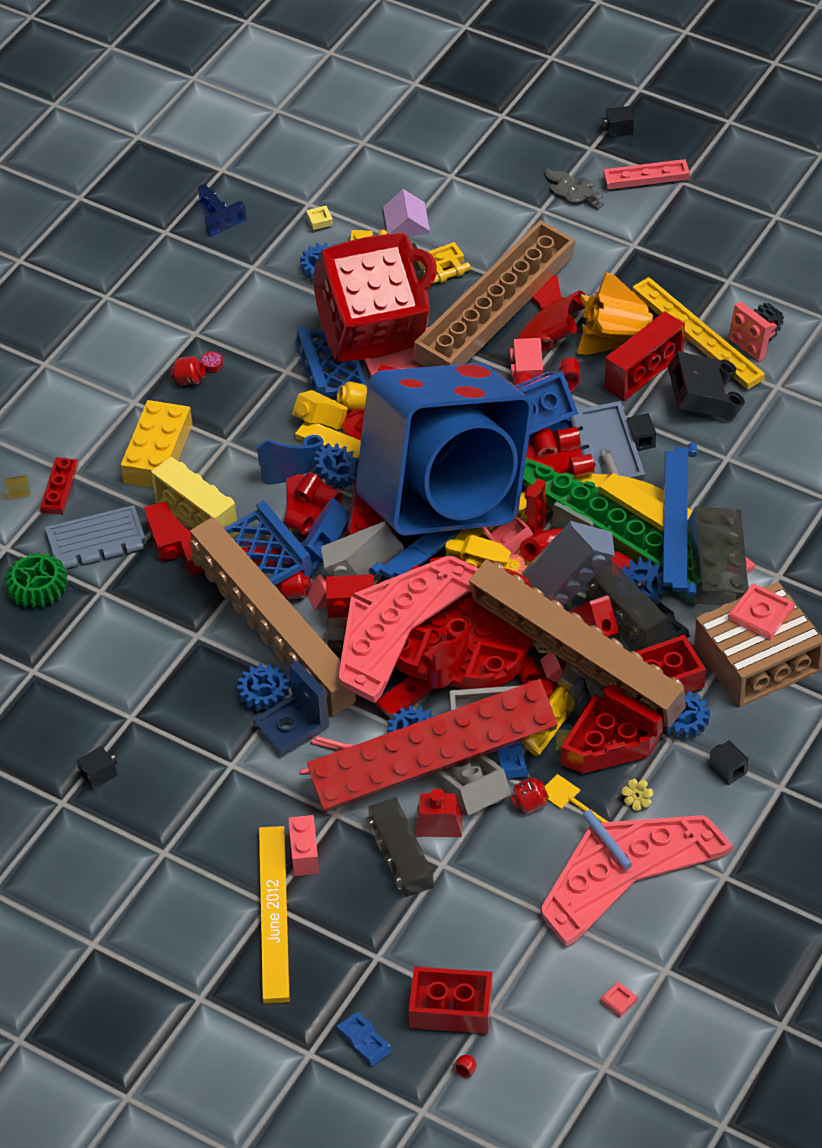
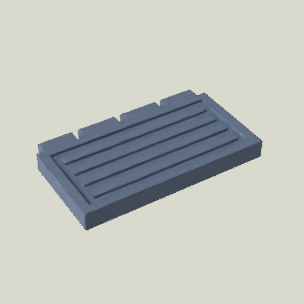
(608, 429)
(96, 535)

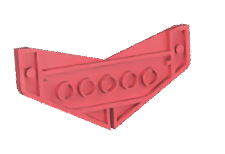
(387, 613)
(597, 879)

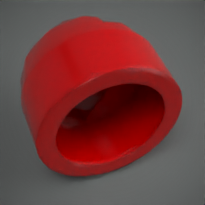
(465, 1065)

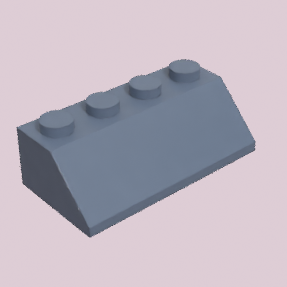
(570, 561)

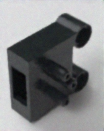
(700, 385)

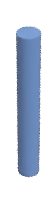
(607, 840)

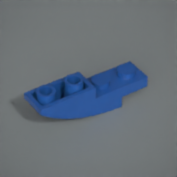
(324, 531)

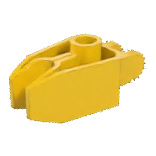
(477, 550)

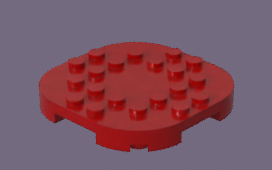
(494, 650)

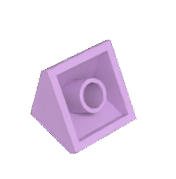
(406, 215)

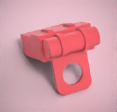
(510, 534)

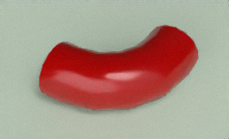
(535, 544)

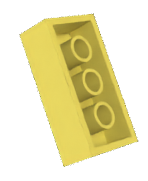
(190, 496)

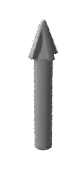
(609, 462)

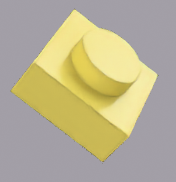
(319, 217)

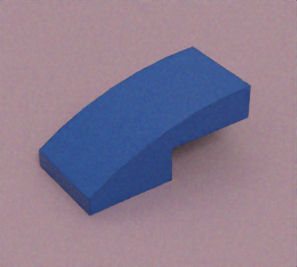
(512, 761)
(363, 1039)

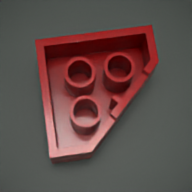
(604, 740)

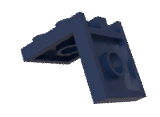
(304, 709)

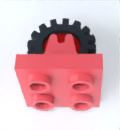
(755, 328)

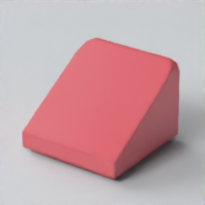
(317, 594)
(551, 667)

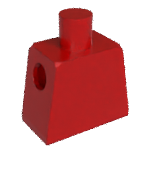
(600, 614)
(438, 815)

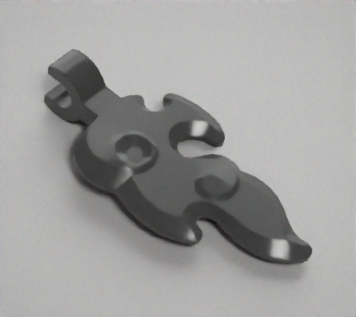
(574, 193)

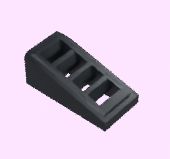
(577, 700)

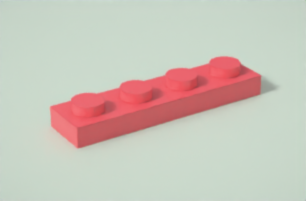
(646, 174)

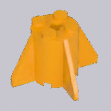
(611, 316)

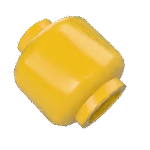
(352, 395)

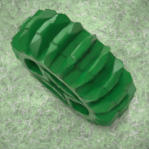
(34, 575)

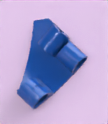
(284, 461)

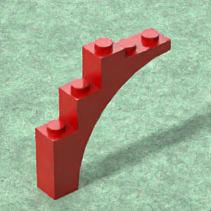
(174, 539)

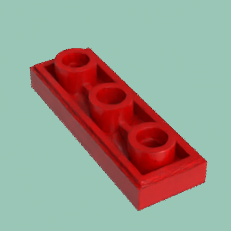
(59, 486)
(403, 695)

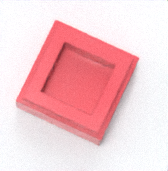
(619, 999)

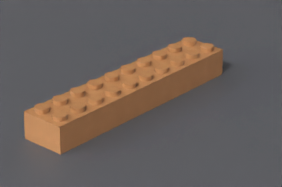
(494, 298)
(267, 610)
(576, 641)

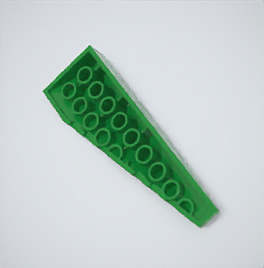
(630, 533)

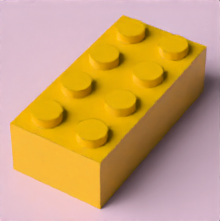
(157, 437)

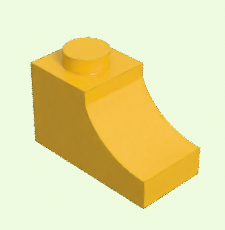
(319, 409)

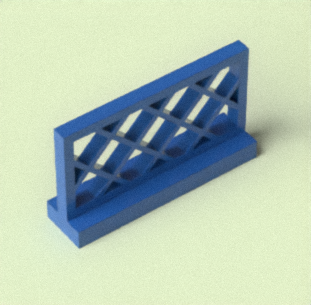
(313, 364)
(283, 540)

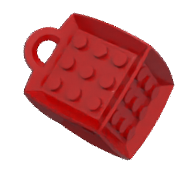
(372, 295)

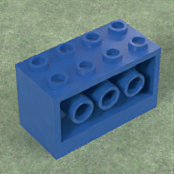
(550, 399)

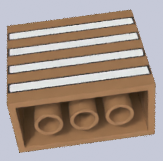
(752, 664)

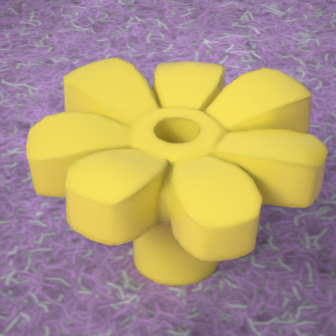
(637, 794)

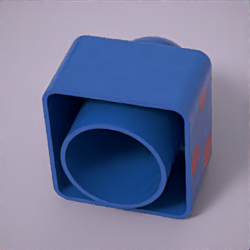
(443, 448)

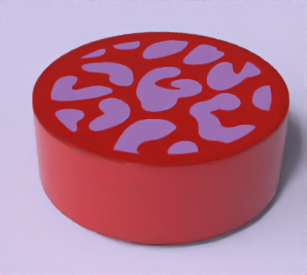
(212, 361)

